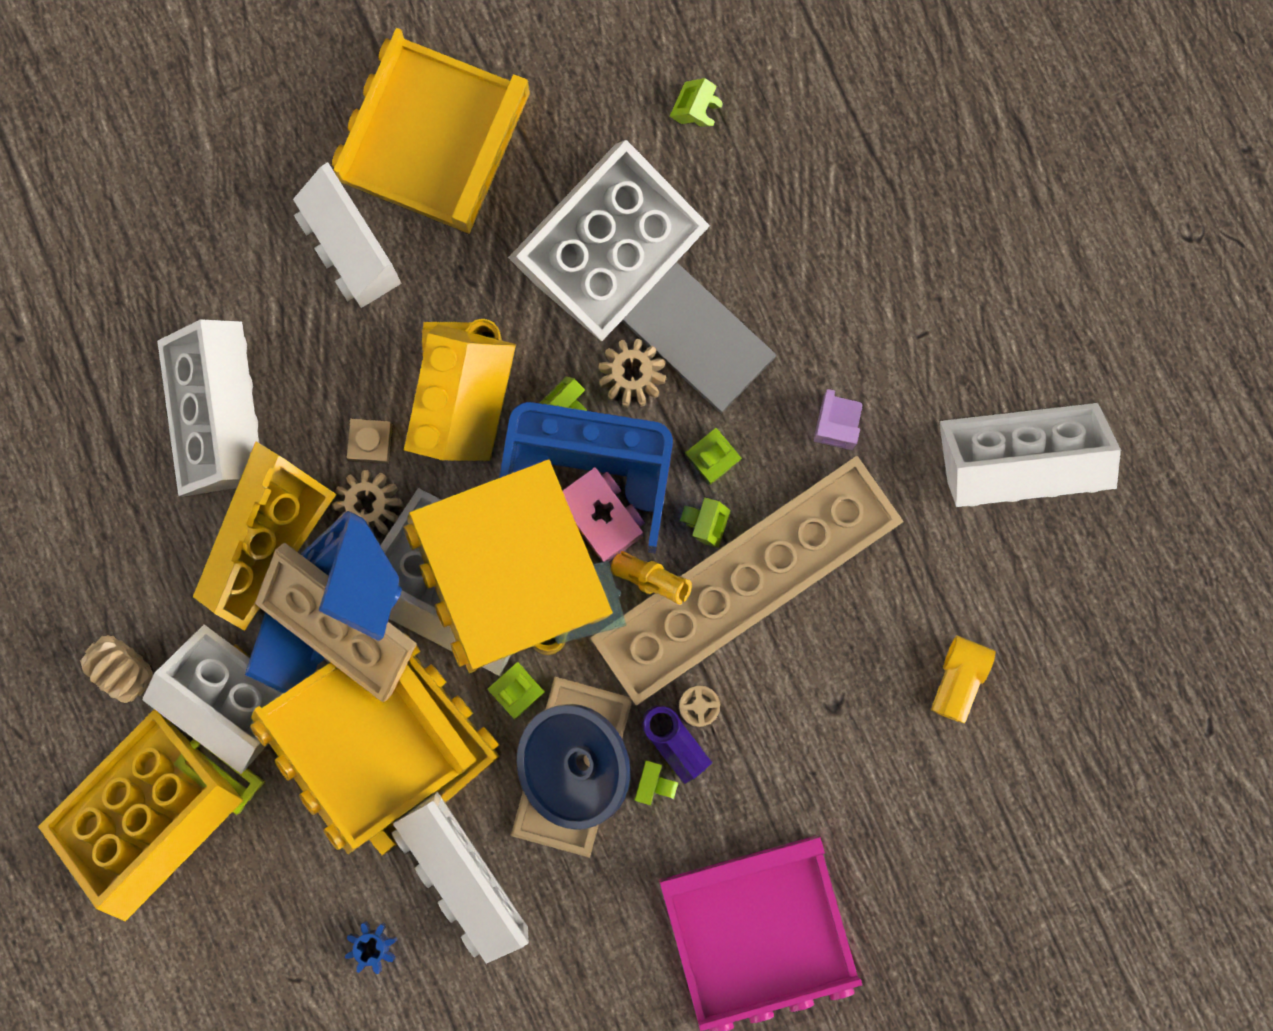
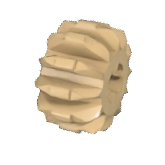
(647, 373)
(371, 489)
(116, 669)

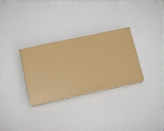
(293, 597)
(528, 822)

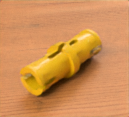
(651, 577)

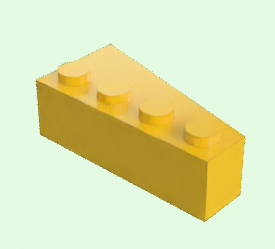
(269, 508)

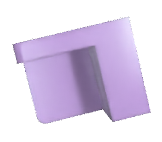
(838, 421)

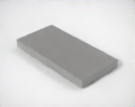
(699, 337)

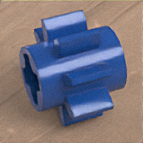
(382, 945)

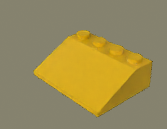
(138, 817)

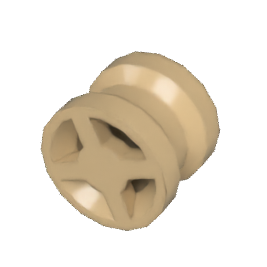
(705, 699)

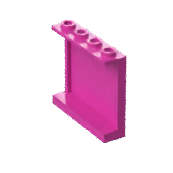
(760, 934)

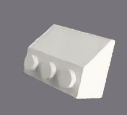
(344, 238)
(211, 697)

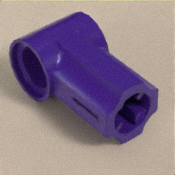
(677, 745)

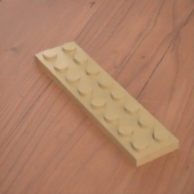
(748, 579)

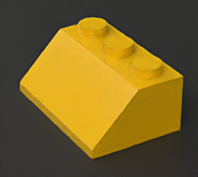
(459, 395)

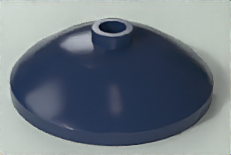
(555, 771)

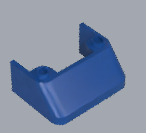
(594, 440)
(357, 593)

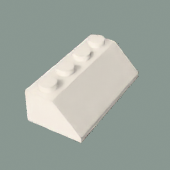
(208, 404)
(1029, 455)
(462, 880)

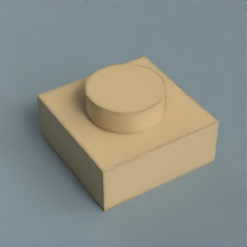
(369, 441)

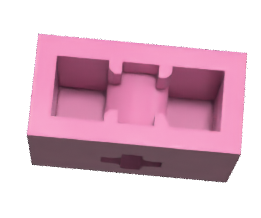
(603, 538)

